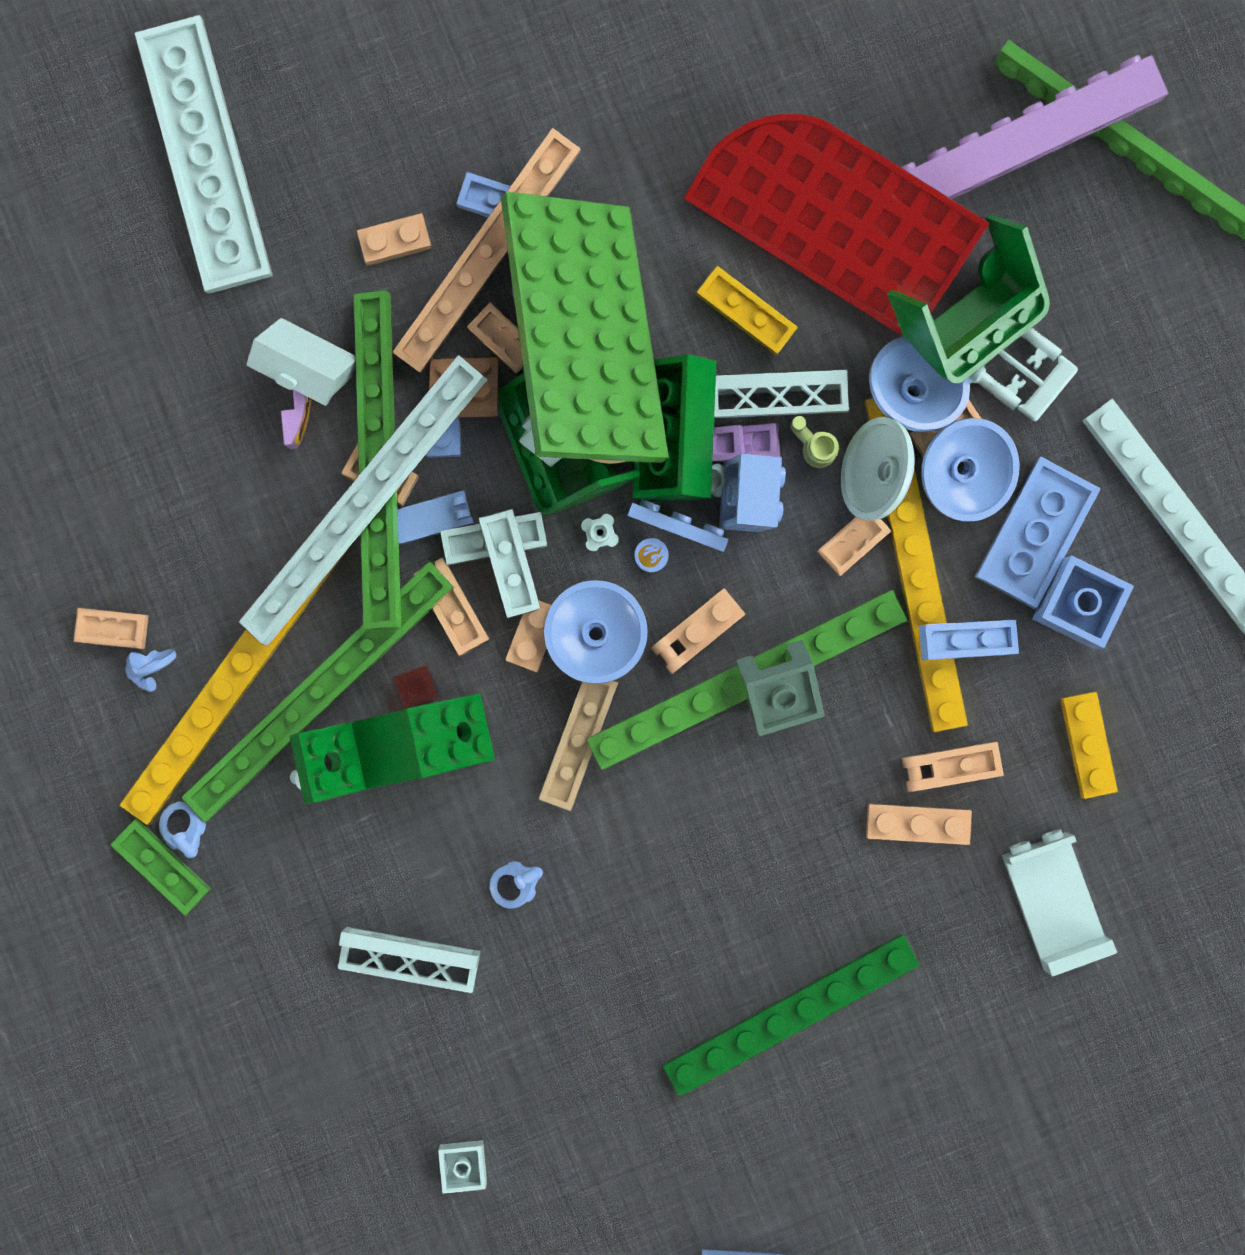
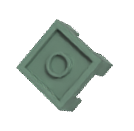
(782, 693)

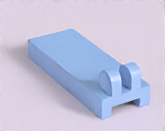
(433, 516)

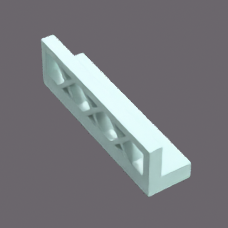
(782, 383)
(406, 949)

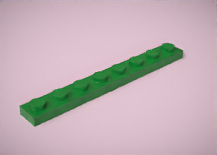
(790, 1014)

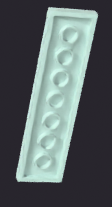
(203, 154)

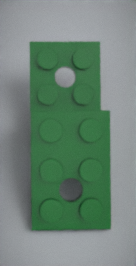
(392, 748)

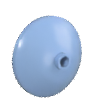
(902, 369)
(987, 475)
(600, 607)

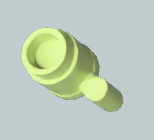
(818, 448)

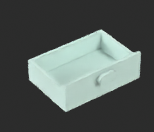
(301, 361)

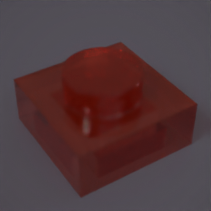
(416, 686)

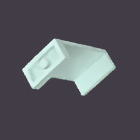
(1056, 903)

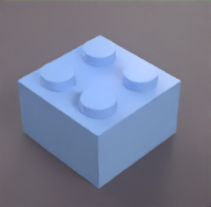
(751, 493)
(1083, 603)

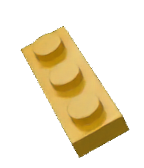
(746, 310)
(1088, 745)

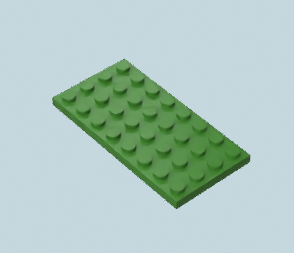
(583, 330)

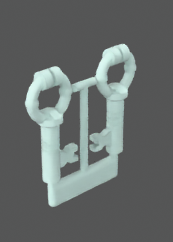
(1047, 389)

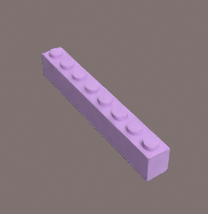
(1043, 128)

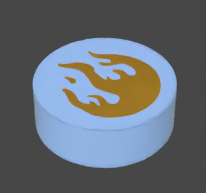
(651, 555)

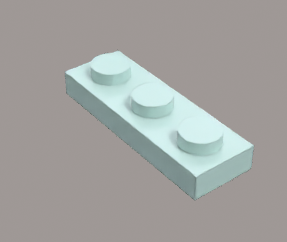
(468, 542)
(509, 563)

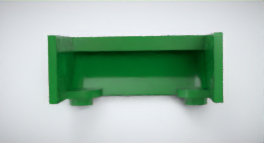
(987, 318)
(569, 479)

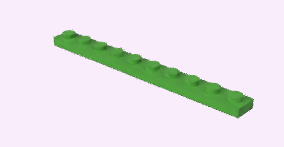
(1129, 142)
(375, 428)
(728, 688)
(313, 697)

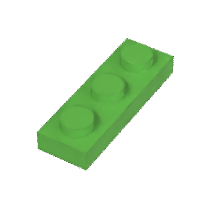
(161, 867)

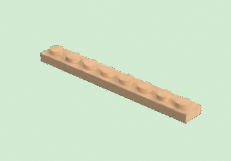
(481, 256)

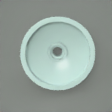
(877, 468)

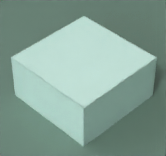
(462, 1166)

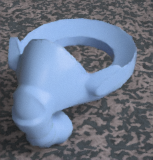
(141, 666)
(187, 841)
(524, 878)

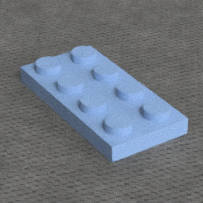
(1037, 532)

